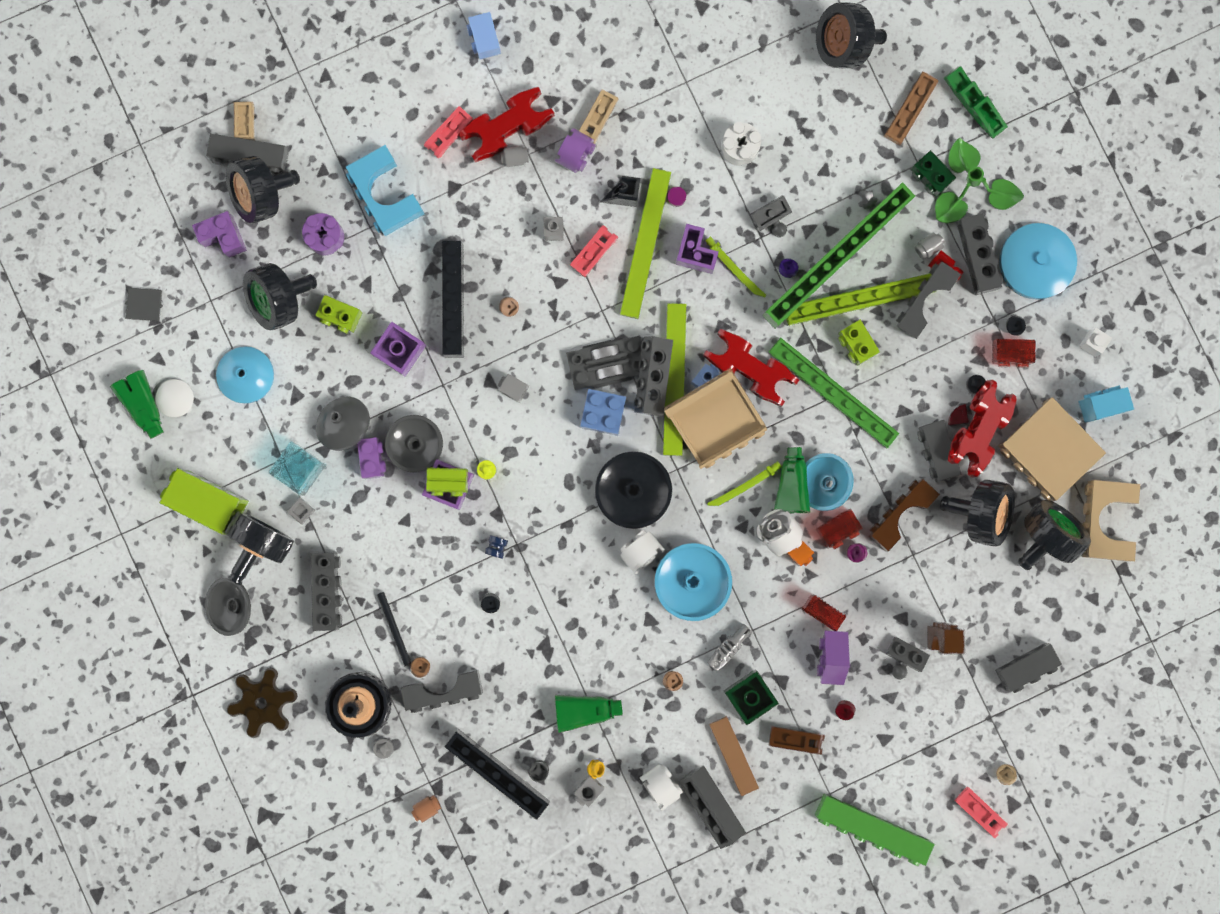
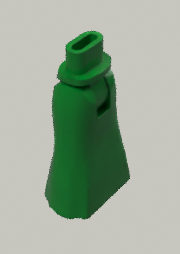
(139, 402)
(793, 486)
(583, 711)

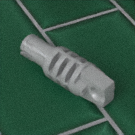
(729, 648)

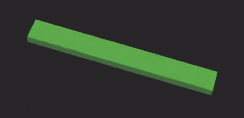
(833, 393)

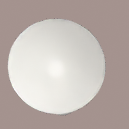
(174, 398)

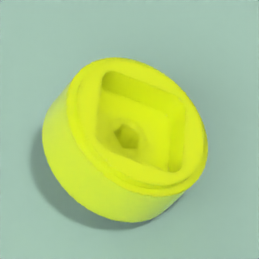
(486, 469)

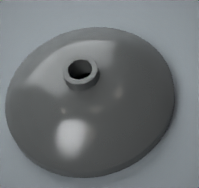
(347, 428)
(400, 443)
(227, 607)

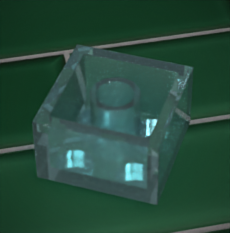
(297, 468)

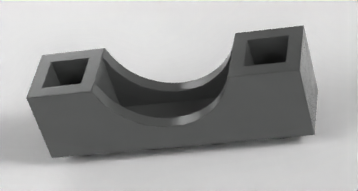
(941, 278)
(418, 696)

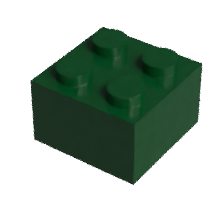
(751, 697)

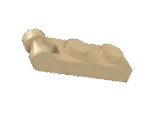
(599, 114)

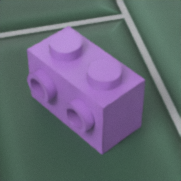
(370, 458)

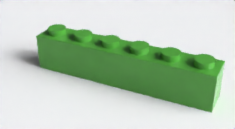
(874, 829)

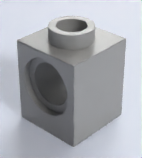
(553, 229)
(513, 387)
(596, 786)

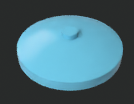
(1038, 261)
(693, 582)

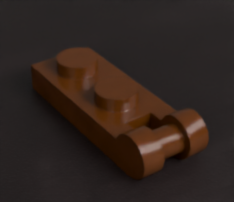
(795, 740)

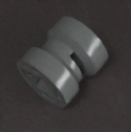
(539, 774)

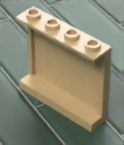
(716, 419)
(1051, 450)

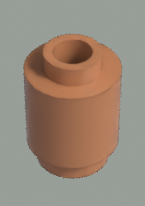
(426, 808)

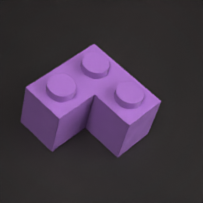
(220, 229)
(693, 255)
(835, 658)

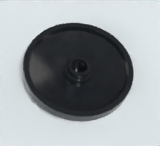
(633, 490)

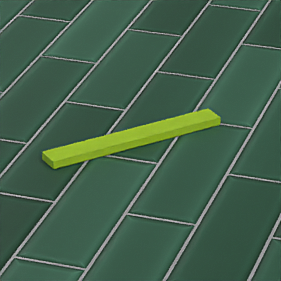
(645, 243)
(857, 300)
(675, 388)

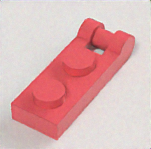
(448, 131)
(593, 251)
(980, 811)

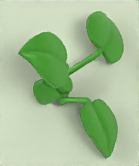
(966, 157)

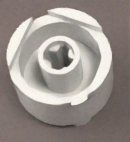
(742, 133)
(780, 532)
(641, 551)
(661, 787)

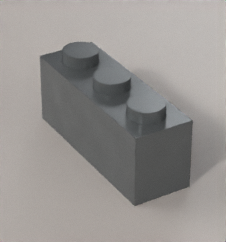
(937, 448)
(1028, 668)

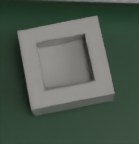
(301, 511)

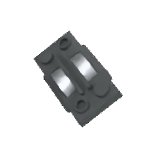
(605, 363)

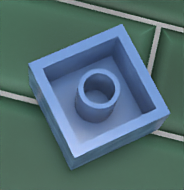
(603, 412)

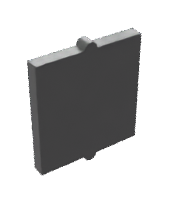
(143, 304)

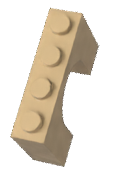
(1098, 496)

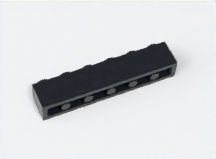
(452, 299)
(497, 774)

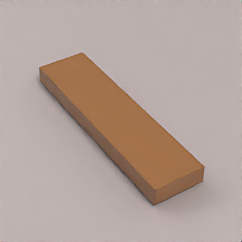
(911, 108)
(734, 756)

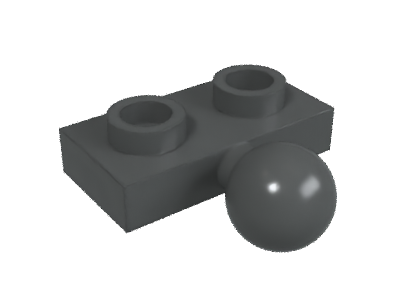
(771, 214)
(907, 656)

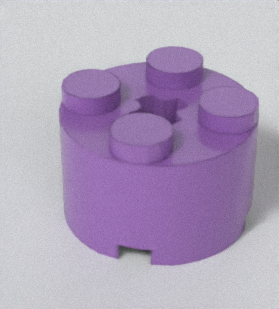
(575, 150)
(315, 226)

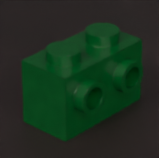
(932, 174)

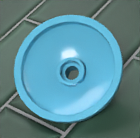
(257, 376)
(822, 470)

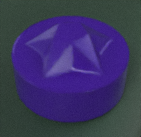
(788, 268)

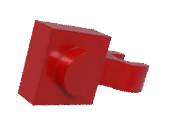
(943, 257)

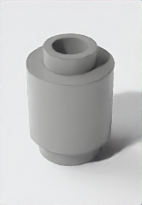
(514, 156)
(930, 245)

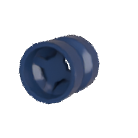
(496, 542)

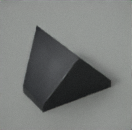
(624, 192)

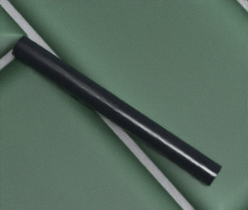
(394, 629)

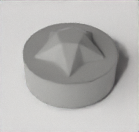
(383, 748)

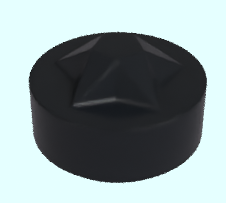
(1015, 325)
(974, 383)
(490, 603)

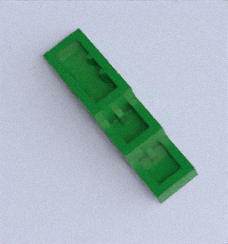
(975, 102)

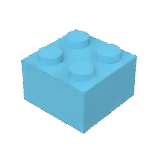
(1110, 403)

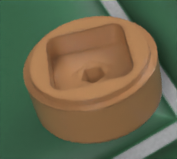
(508, 306)
(420, 667)
(672, 680)

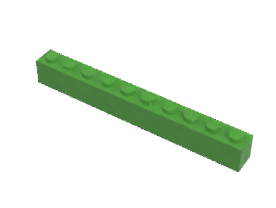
(838, 255)

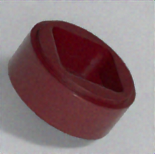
(845, 710)

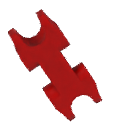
(495, 130)
(763, 375)
(987, 418)

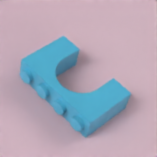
(363, 174)

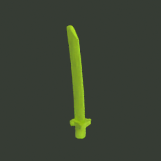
(733, 268)
(770, 470)

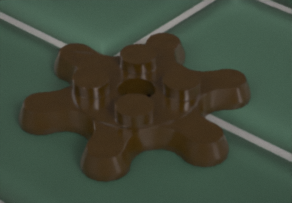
(274, 699)

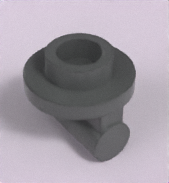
(867, 200)

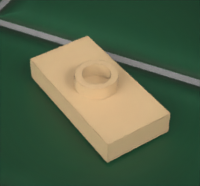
(244, 120)

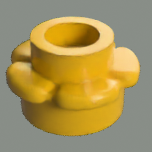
(595, 769)

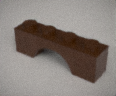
(887, 532)
(946, 638)

